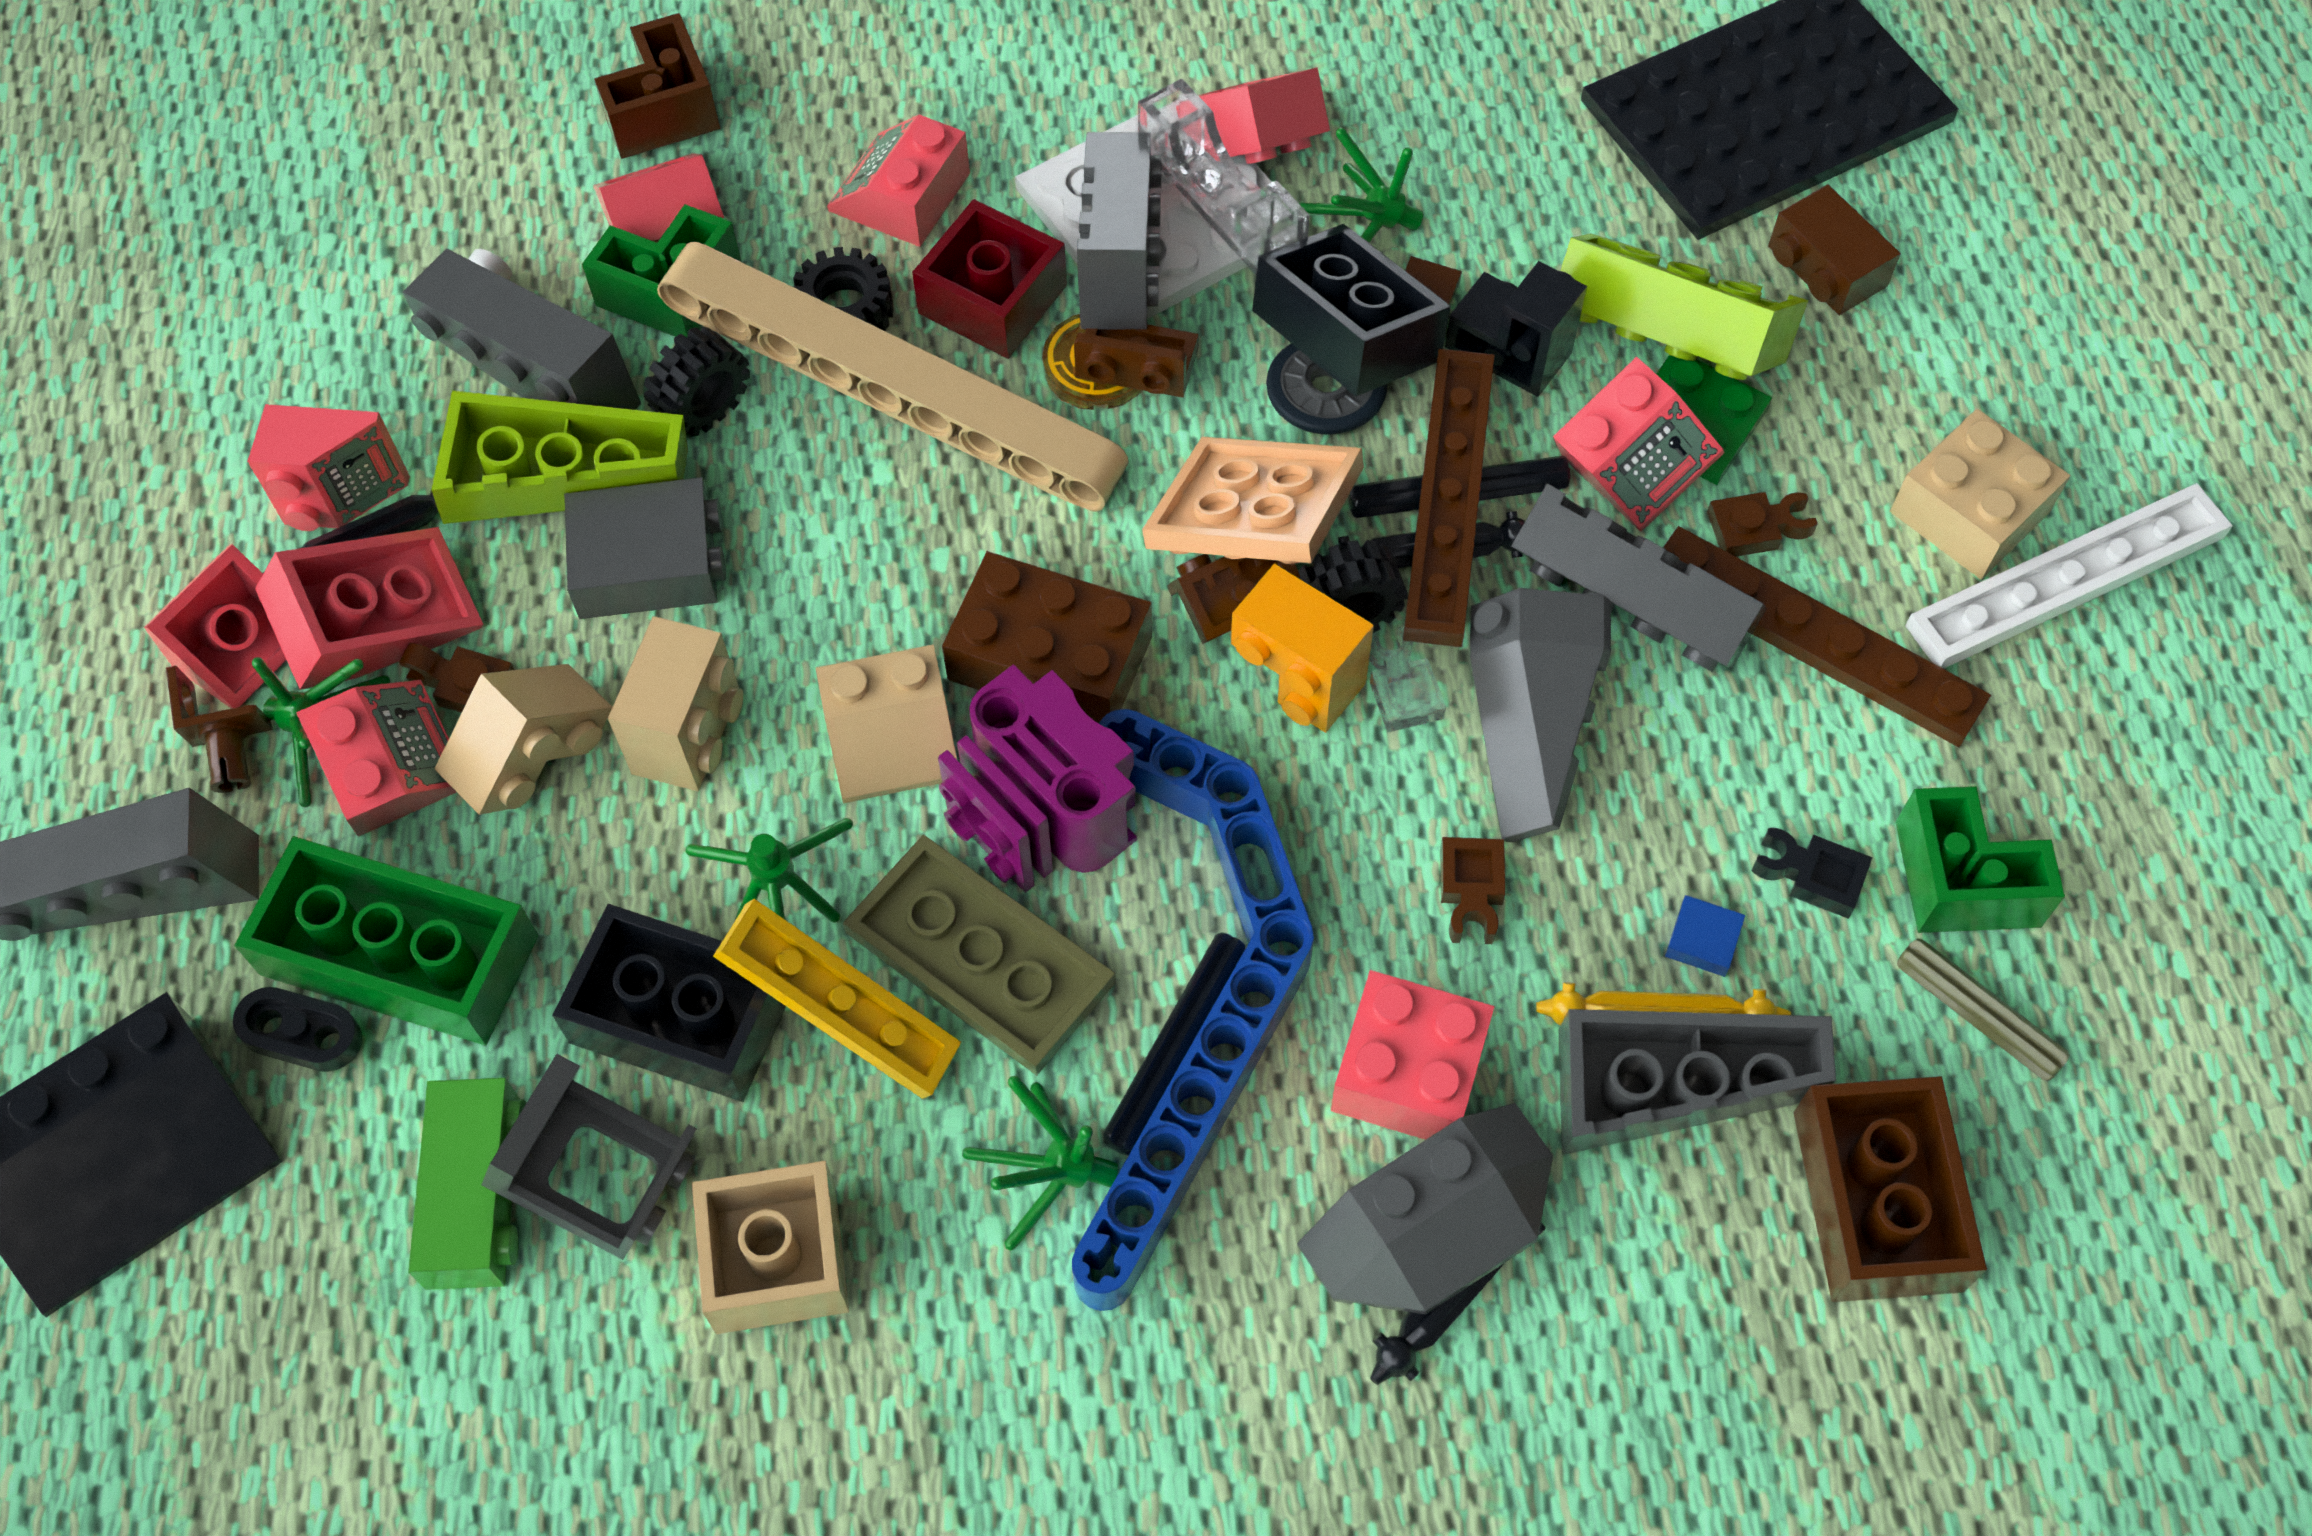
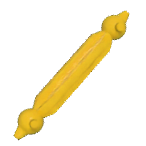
(1652, 1001)

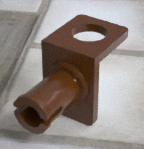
(219, 730)

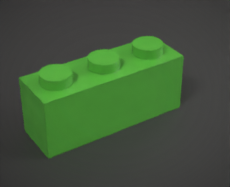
(458, 1224)

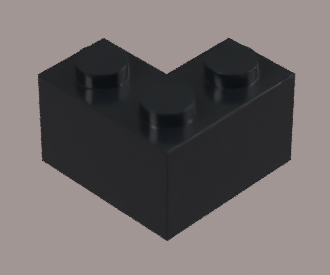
(1523, 326)

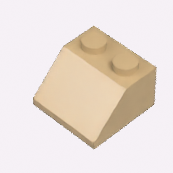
(886, 722)

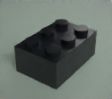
(1350, 309)
(667, 1005)

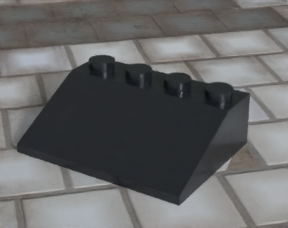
(119, 1152)

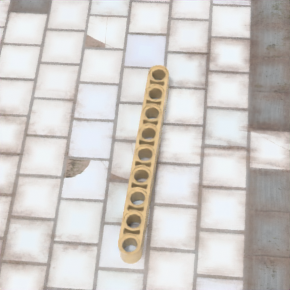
(893, 376)

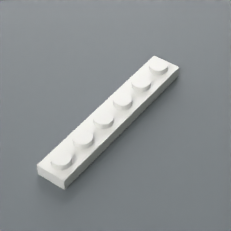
(2067, 576)

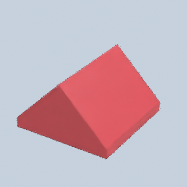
(219, 629)

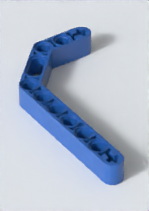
(1229, 1021)

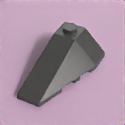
(1533, 685)

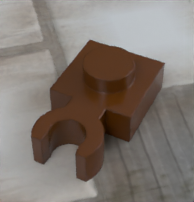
(1754, 526)
(1474, 879)

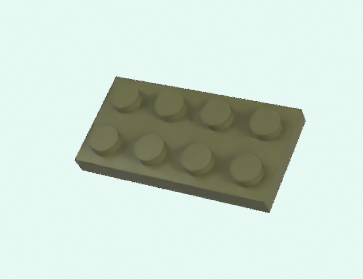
(980, 954)

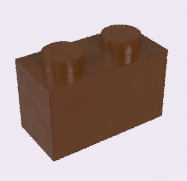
(1833, 249)

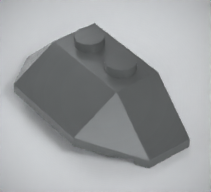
(1435, 1215)

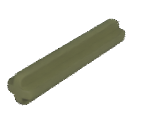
(1983, 1009)

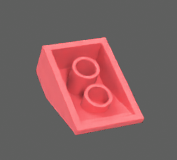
(364, 602)

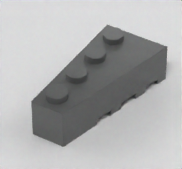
(1116, 233)
(518, 335)
(1640, 579)
(127, 866)
(1680, 1070)

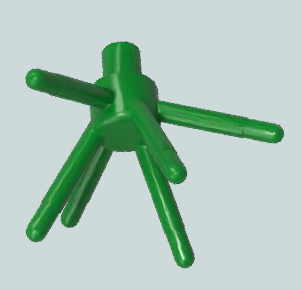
(1382, 205)
(287, 703)
(773, 868)
(1065, 1161)

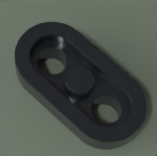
(301, 1031)

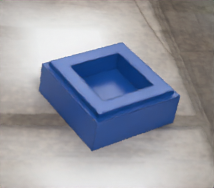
(1705, 936)

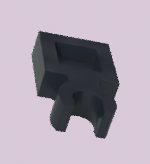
(1822, 873)

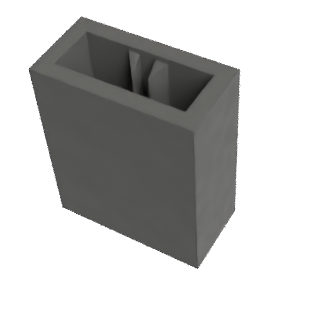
(642, 548)

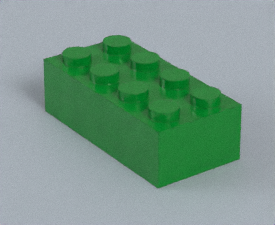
(388, 940)

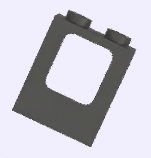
(542, 1133)

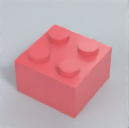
(1410, 1056)

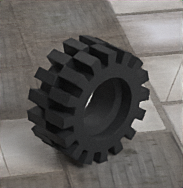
(854, 274)
(697, 379)
(1360, 580)

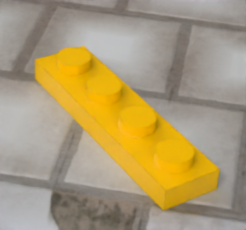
(837, 998)

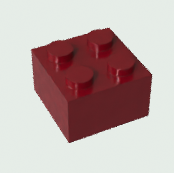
(990, 278)

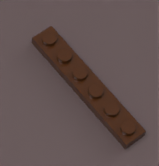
(1449, 499)
(1843, 646)

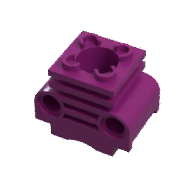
(1038, 781)

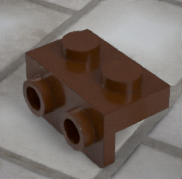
(1139, 359)

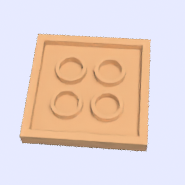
(1254, 499)

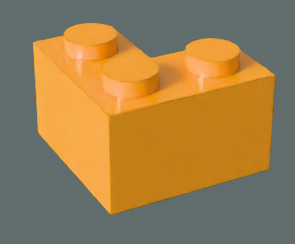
(1306, 640)

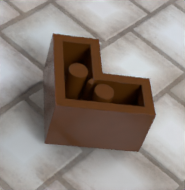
(661, 97)

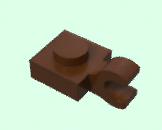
(453, 678)

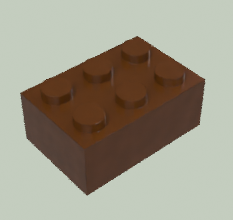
(1047, 624)
(1888, 1189)

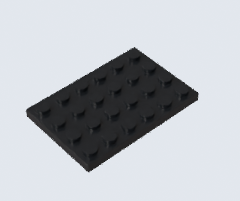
(1766, 108)

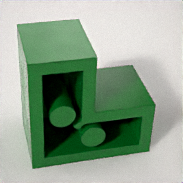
(628, 268)
(1964, 879)

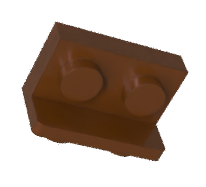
(1217, 588)

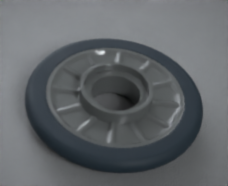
(1313, 410)

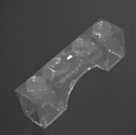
(1199, 166)

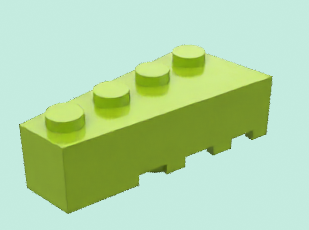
(1682, 307)
(525, 453)

